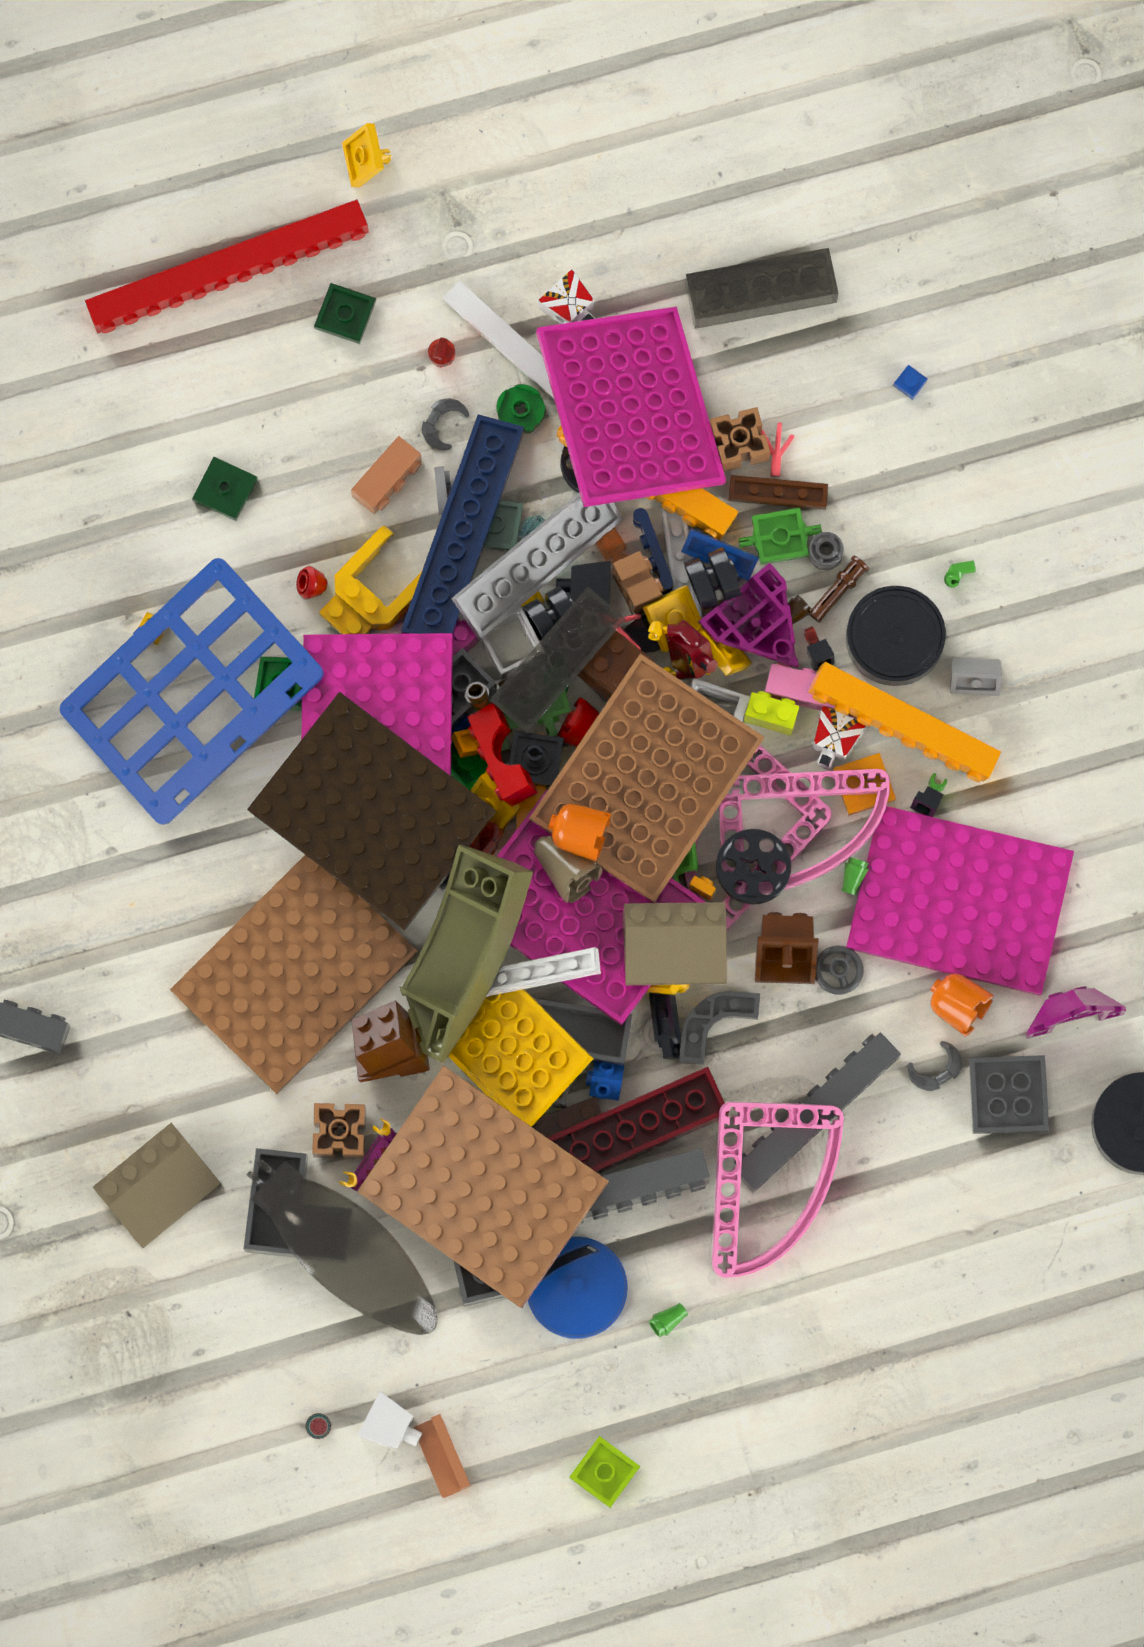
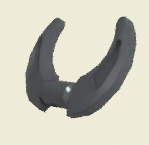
(440, 407)
(928, 1082)

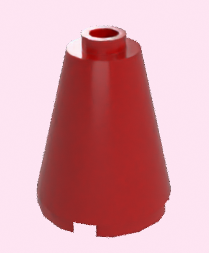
(578, 722)

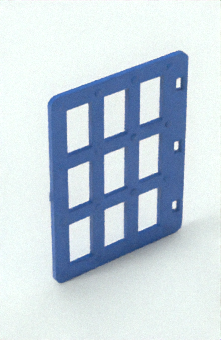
(250, 724)

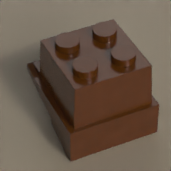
(610, 665)
(786, 949)
(387, 1044)

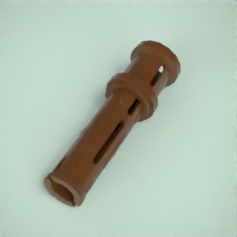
(845, 580)

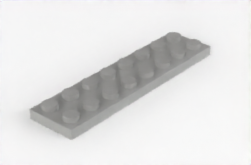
(533, 563)

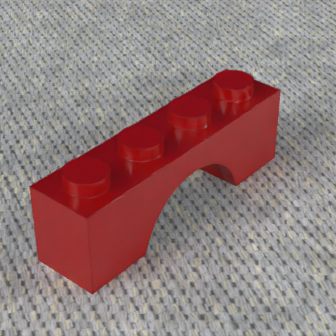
(490, 730)

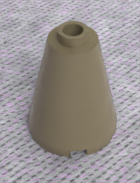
(567, 871)

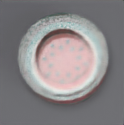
(318, 1426)

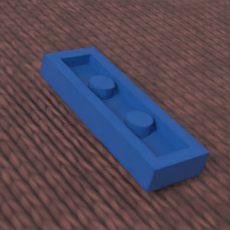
(699, 544)

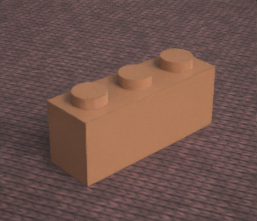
(387, 475)

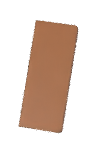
(442, 1457)

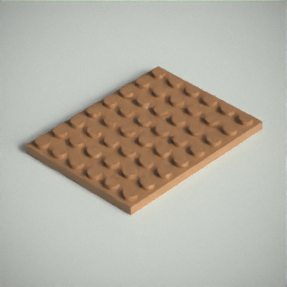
(661, 769)
(293, 972)
(483, 1186)

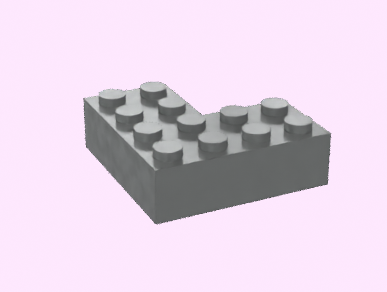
(593, 1031)
(261, 1232)

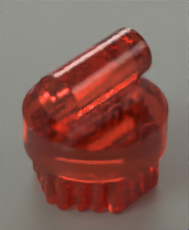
(441, 352)

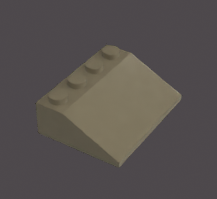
(675, 943)
(157, 1185)

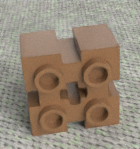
(746, 426)
(636, 582)
(328, 1119)

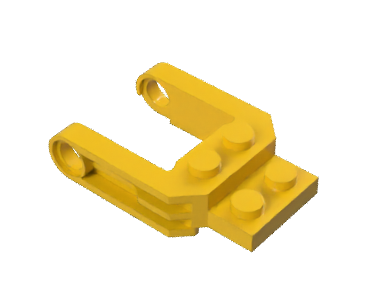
(354, 605)

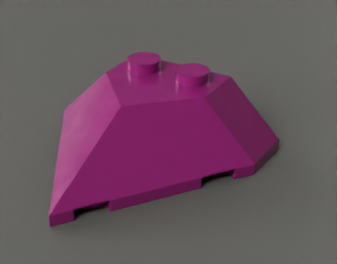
(757, 619)
(1073, 1006)

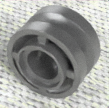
(830, 540)

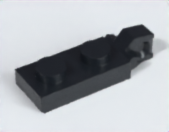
(665, 1024)

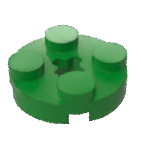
(514, 397)

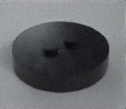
(895, 635)
(1119, 1123)

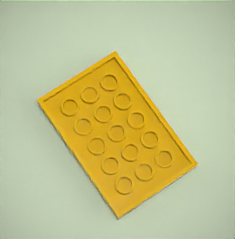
(519, 1054)

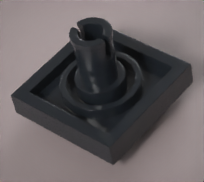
(538, 755)

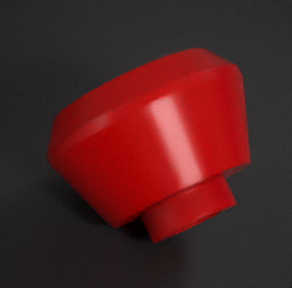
(311, 583)

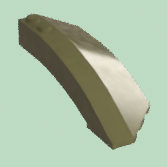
(464, 947)

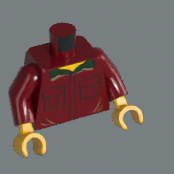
(687, 648)

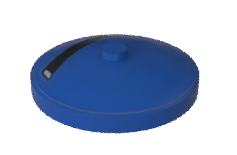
(581, 1290)

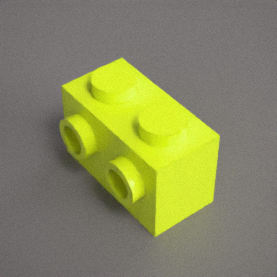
(771, 713)

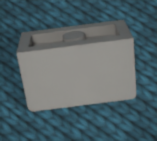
(975, 676)

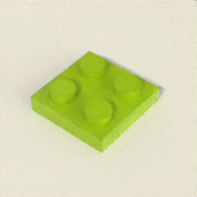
(604, 1472)

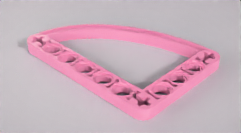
(792, 791)
(790, 838)
(734, 1177)

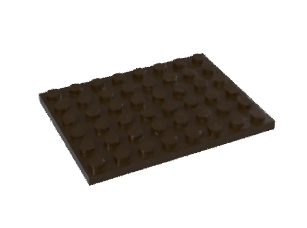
(371, 810)

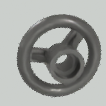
(844, 962)

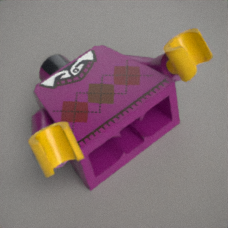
(371, 1158)

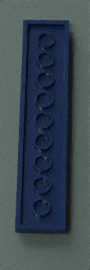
(463, 526)

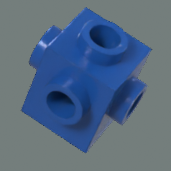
(605, 1080)

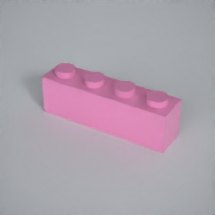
(794, 685)

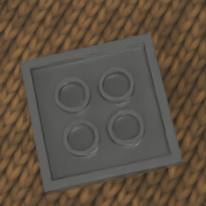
(1008, 1094)

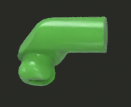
(956, 572)

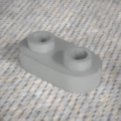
(442, 480)

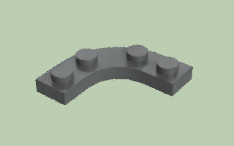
(708, 1012)

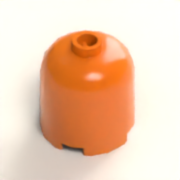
(579, 830)
(959, 1002)

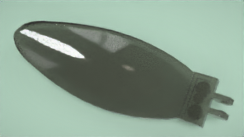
(346, 1250)

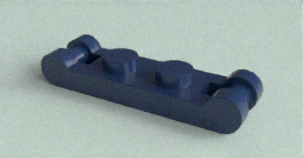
(649, 541)

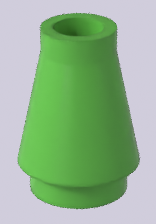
(854, 874)
(667, 1320)

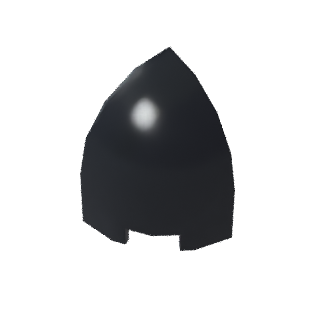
(639, 634)

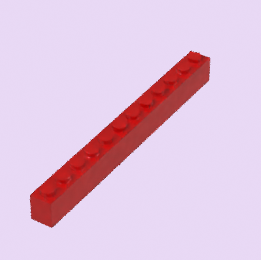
(227, 266)

